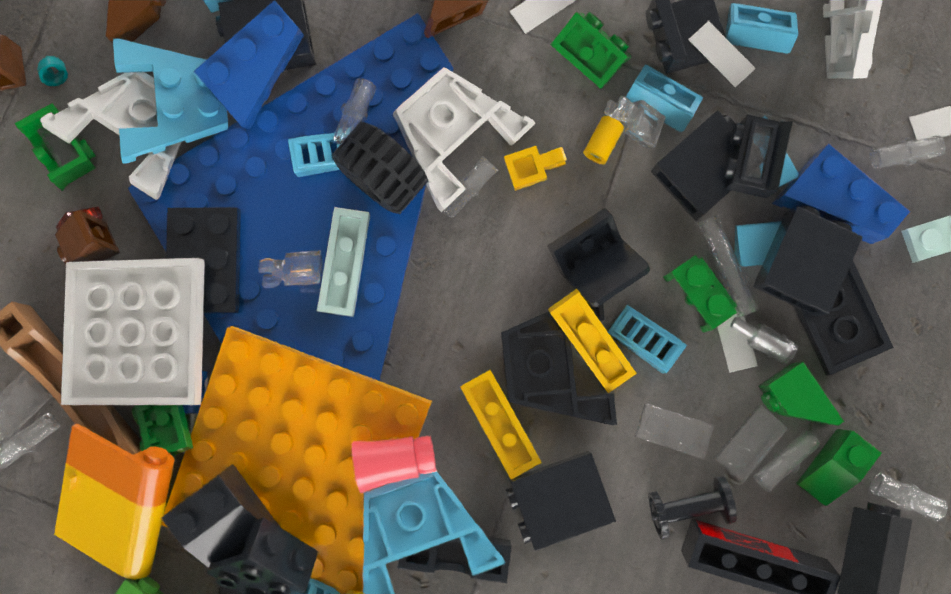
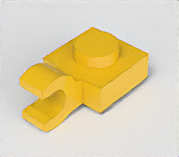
(529, 167)

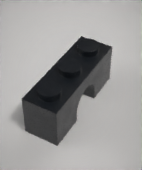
(453, 558)

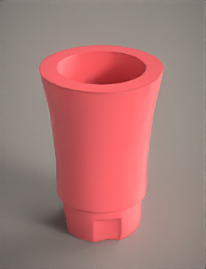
(391, 461)

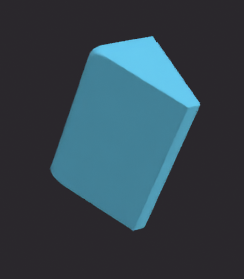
(761, 28)
(665, 96)
(753, 242)

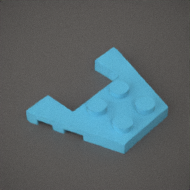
(183, 101)
(415, 517)

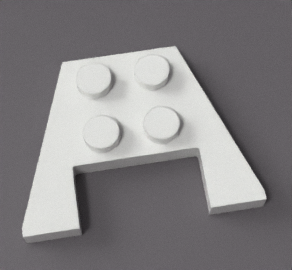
(851, 38)
(120, 103)
(442, 118)

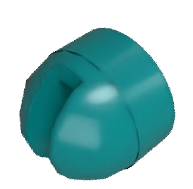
(46, 73)

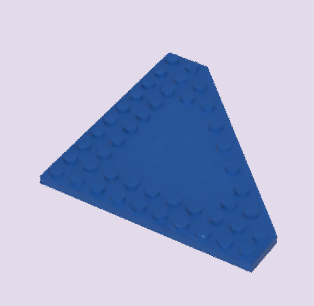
(296, 213)

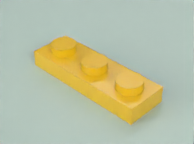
(592, 340)
(500, 424)

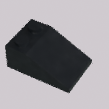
(217, 517)

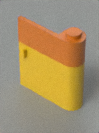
(113, 502)

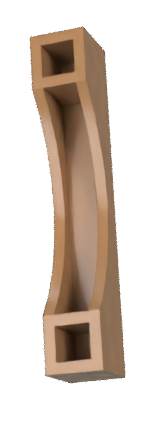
(41, 353)

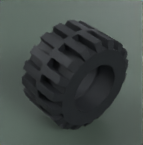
(380, 167)

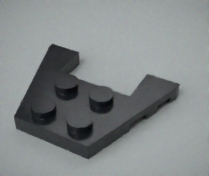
(542, 371)

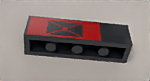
(756, 561)

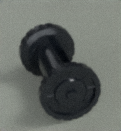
(718, 501)

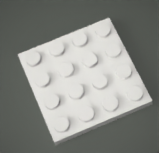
(133, 332)

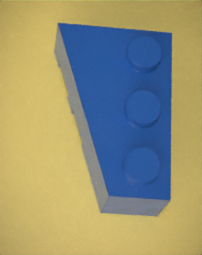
(251, 62)
(844, 195)

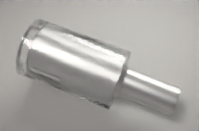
(767, 340)

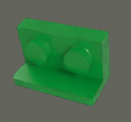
(591, 48)
(163, 427)

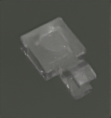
(641, 120)
(295, 269)

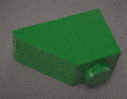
(798, 395)
(838, 466)

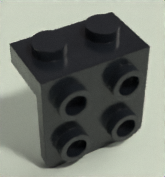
(674, 25)
(597, 259)
(269, 564)

